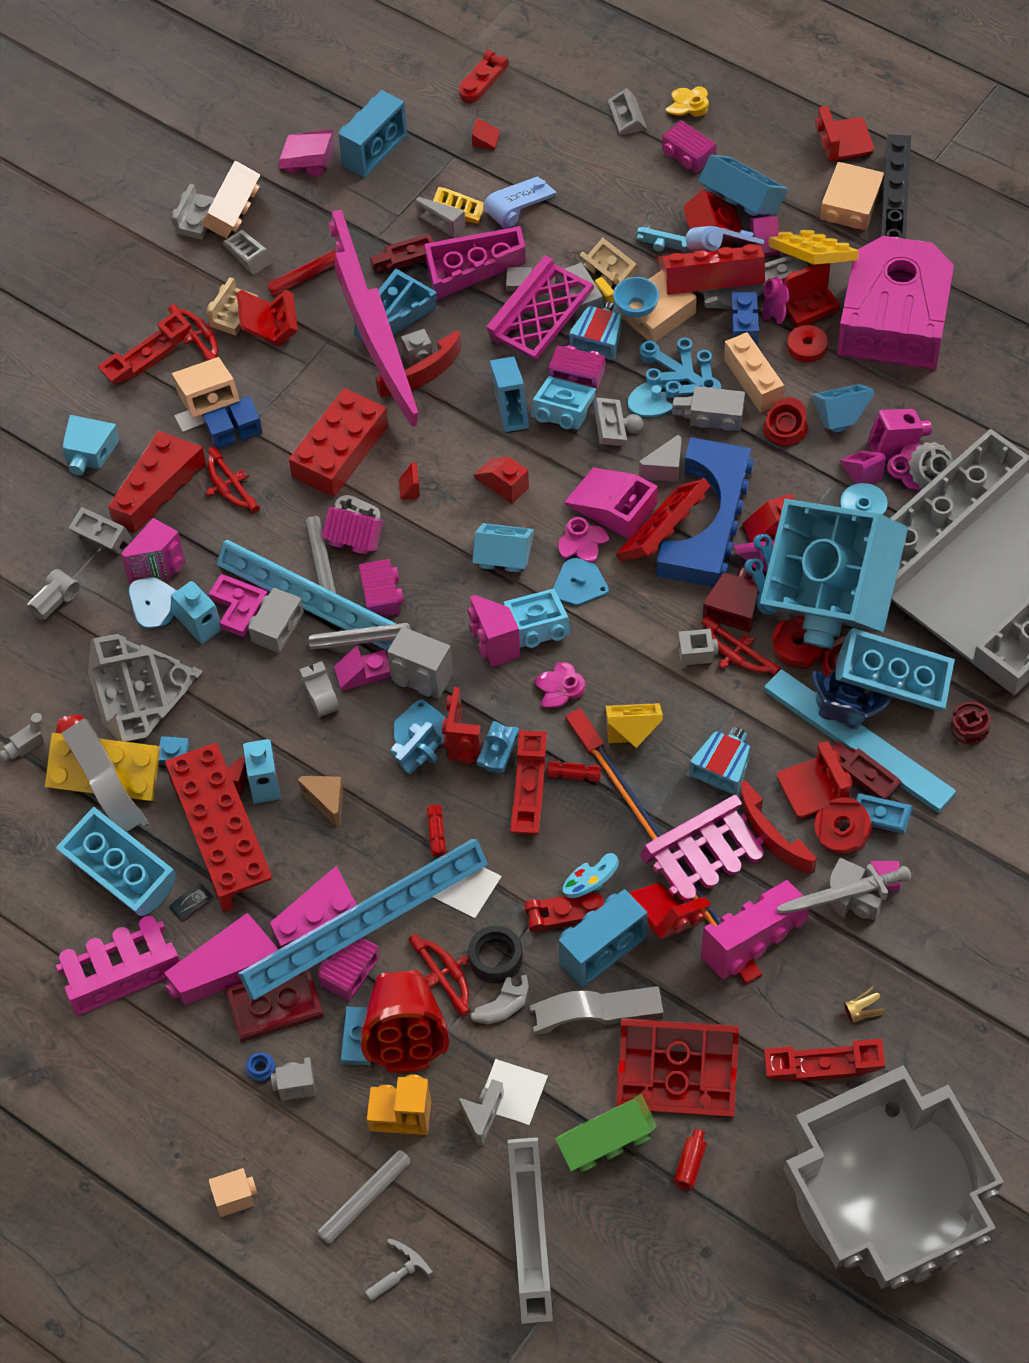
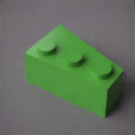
(607, 1134)

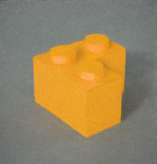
(400, 1108)

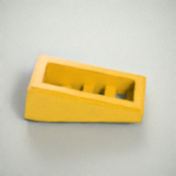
(451, 198)

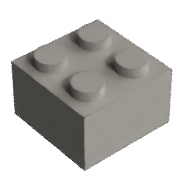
(420, 663)

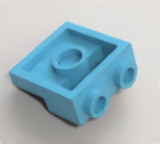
(562, 402)
(539, 618)

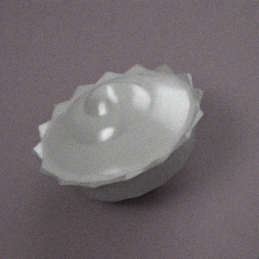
(929, 462)

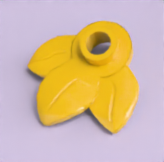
(689, 101)

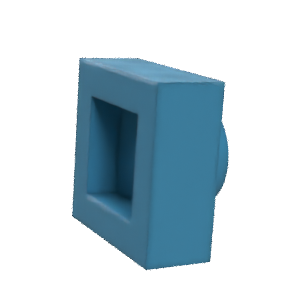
(171, 748)

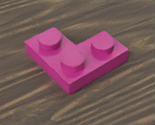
(242, 601)

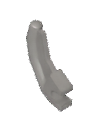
(507, 1003)

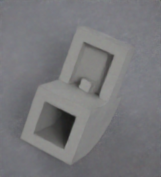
(863, 905)

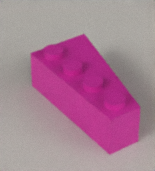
(472, 258)
(750, 931)

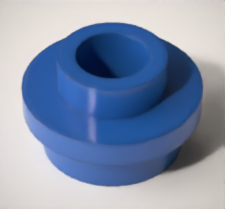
(260, 1059)

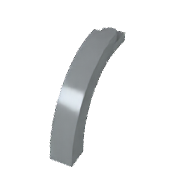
(529, 1231)

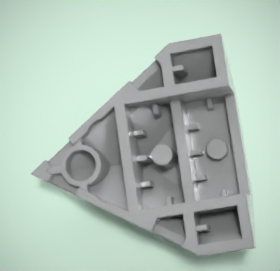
(134, 685)

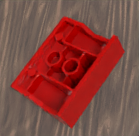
(713, 269)
(679, 1066)

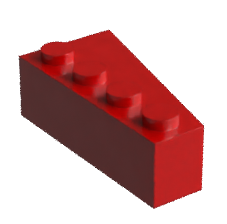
(154, 479)

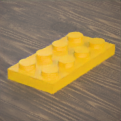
(813, 247)
(133, 762)

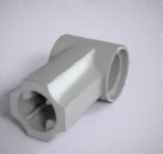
(57, 588)

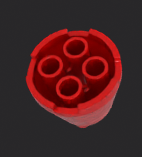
(403, 1023)

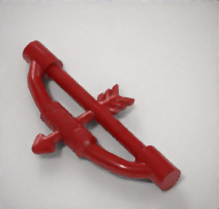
(203, 329)
(221, 486)
(743, 644)
(451, 965)

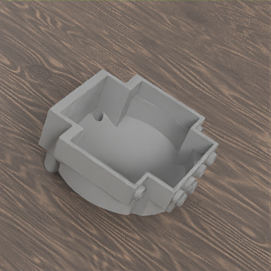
(892, 1179)

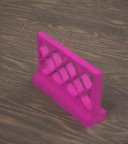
(521, 301)

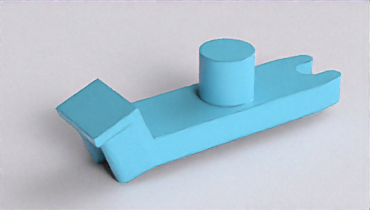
(662, 239)

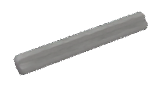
(320, 553)
(355, 636)
(364, 1196)

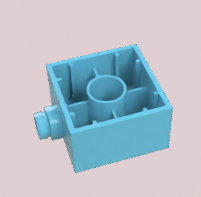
(833, 568)

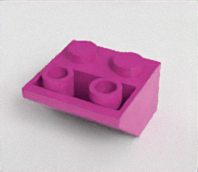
(495, 630)

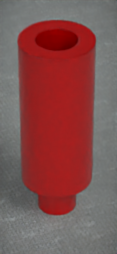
(690, 1161)

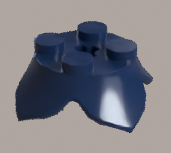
(845, 701)

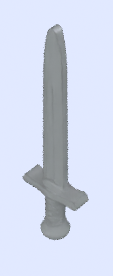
(854, 888)

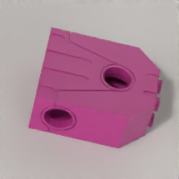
(896, 303)

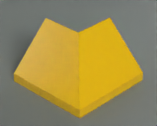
(632, 722)

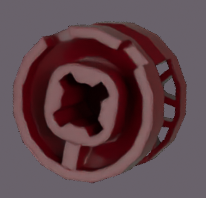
(962, 724)

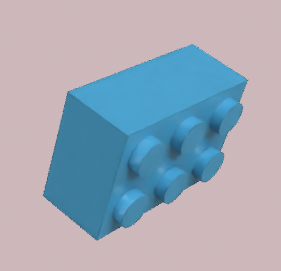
(372, 133)
(742, 185)
(602, 938)

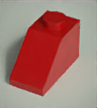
(504, 477)
(765, 519)

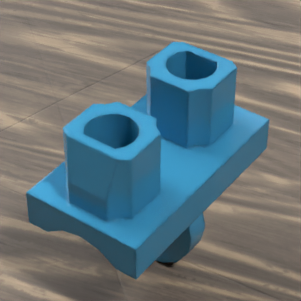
(497, 747)
(419, 749)

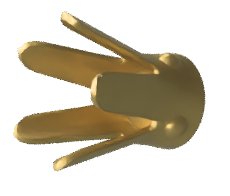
(854, 1008)

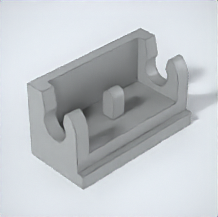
(100, 530)

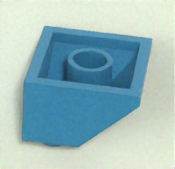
(842, 406)

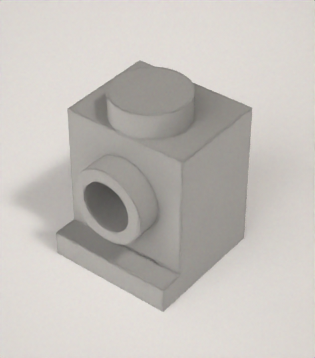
(416, 347)
(696, 647)
(294, 1080)

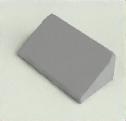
(626, 113)

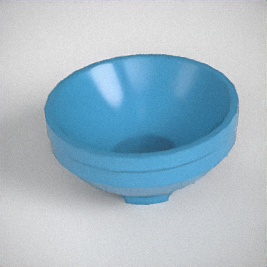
(636, 290)

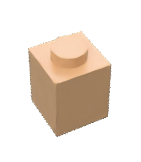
(233, 1192)

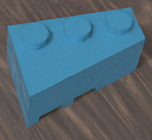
(404, 301)

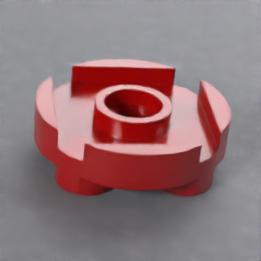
(790, 653)
(854, 837)

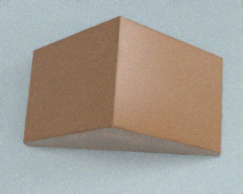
(324, 794)

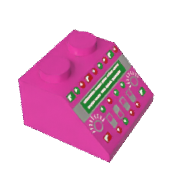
(153, 553)

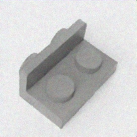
(191, 213)

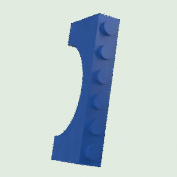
(703, 556)

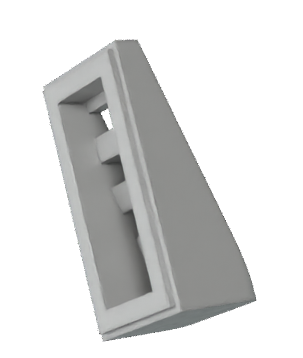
(444, 217)
(249, 253)

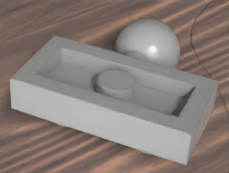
(612, 425)

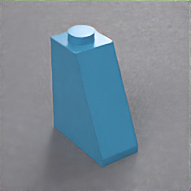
(509, 394)

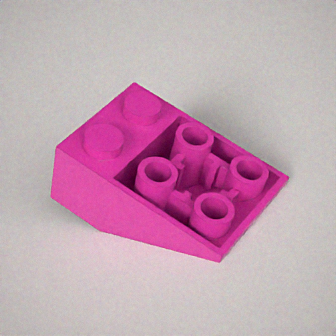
(614, 500)

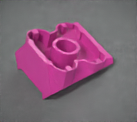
(308, 152)

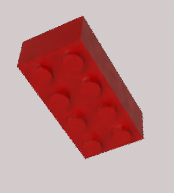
(338, 442)

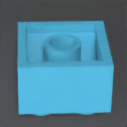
(502, 547)

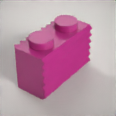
(688, 146)
(577, 366)
(352, 529)
(380, 589)
(348, 968)

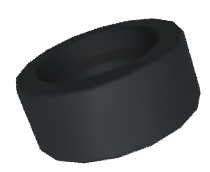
(489, 935)

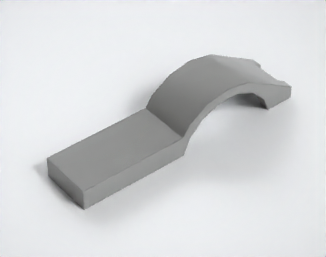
(778, 268)
(103, 776)
(590, 1005)

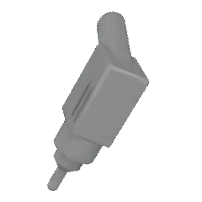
(24, 740)

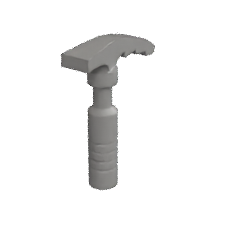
(394, 1277)

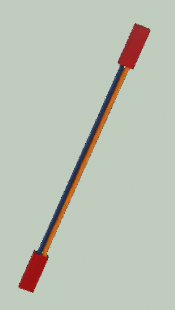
(592, 742)

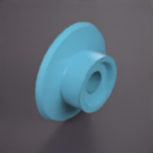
(864, 494)

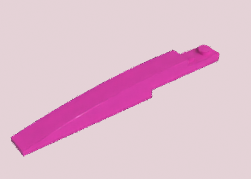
(371, 318)

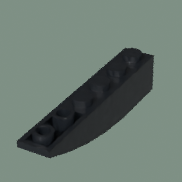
(895, 186)

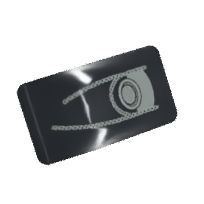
(190, 901)

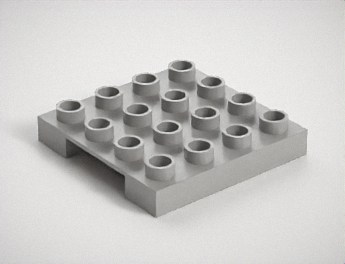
(970, 559)

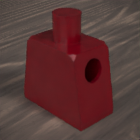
(733, 601)

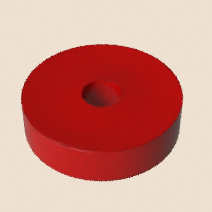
(807, 334)

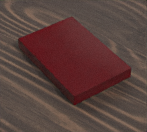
(276, 1010)

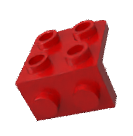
(843, 137)
(810, 295)
(269, 321)
(460, 739)
(815, 782)
(666, 914)

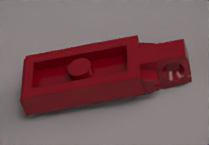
(401, 254)
(867, 772)

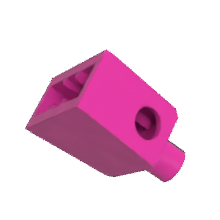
(896, 430)

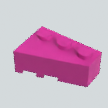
(312, 909)

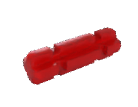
(573, 771)
(436, 830)

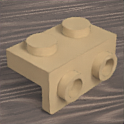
(609, 262)
(223, 311)

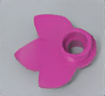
(776, 297)
(903, 460)
(582, 543)
(558, 683)

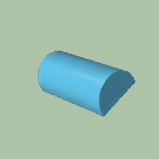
(895, 669)
(118, 862)

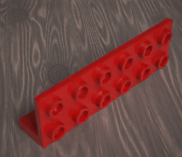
(218, 822)

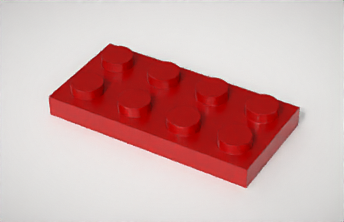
(662, 520)

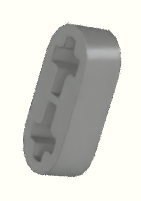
(357, 506)

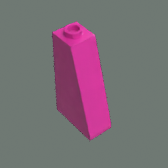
(219, 961)

